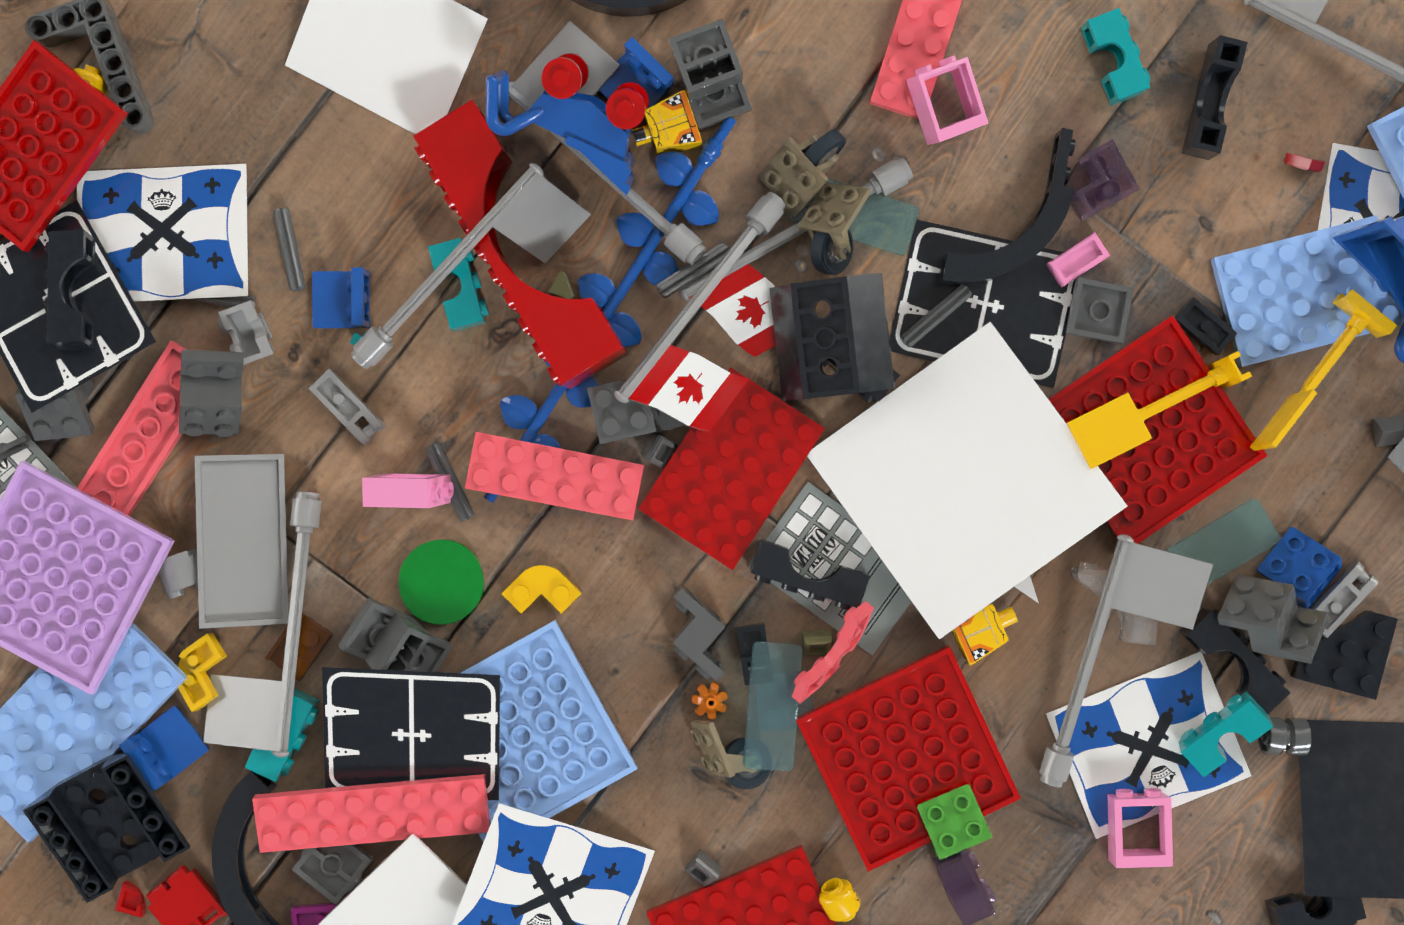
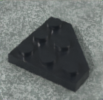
(1352, 656)

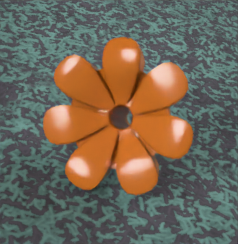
(707, 695)

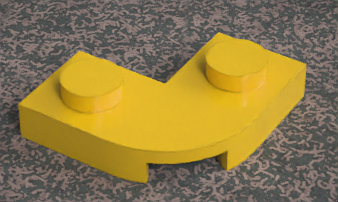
(544, 581)
(194, 662)

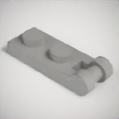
(346, 406)
(1344, 596)

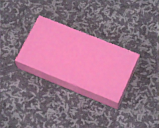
(1078, 259)

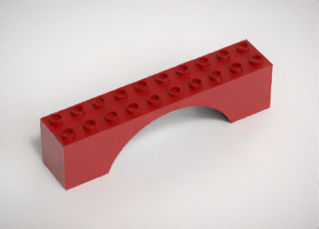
(470, 167)

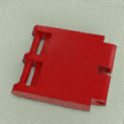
(186, 901)

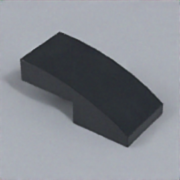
(747, 637)

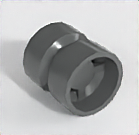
(1290, 735)

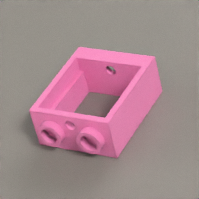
(967, 93)
(407, 490)
(1142, 856)

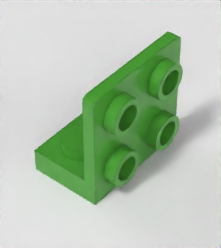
(954, 821)

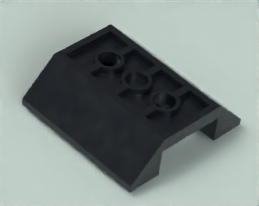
(851, 335)
(89, 831)

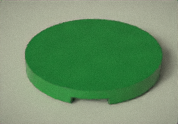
(441, 581)

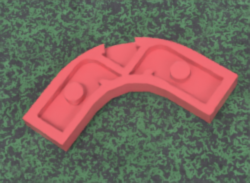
(824, 667)

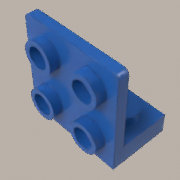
(640, 68)
(341, 298)
(1303, 564)
(165, 747)

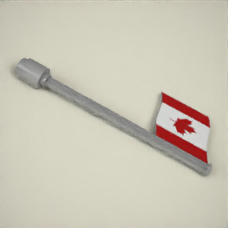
(743, 296)
(683, 381)

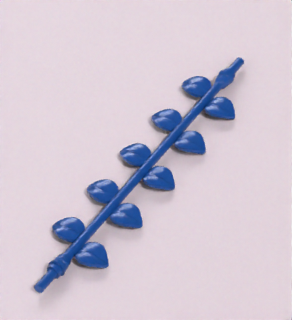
(634, 231)

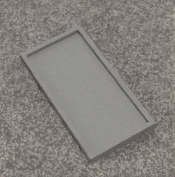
(241, 540)

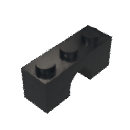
(1331, 911)

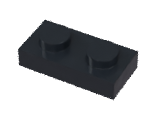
(1205, 326)

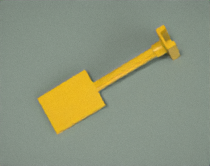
(1363, 317)
(1121, 425)

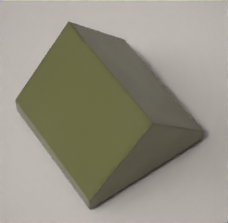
(561, 287)
(817, 642)

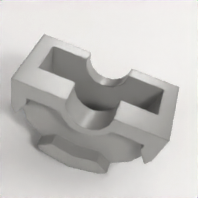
(248, 331)
(179, 573)

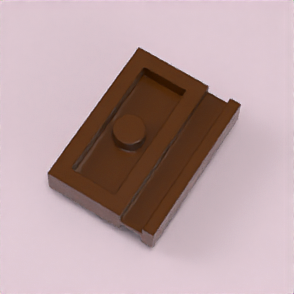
(311, 643)

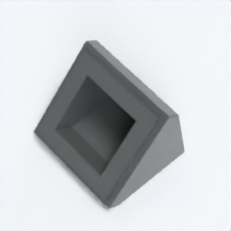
(1388, 430)
(659, 451)
(703, 868)

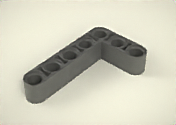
(106, 54)

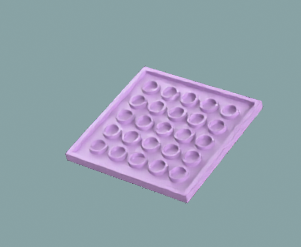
(70, 576)

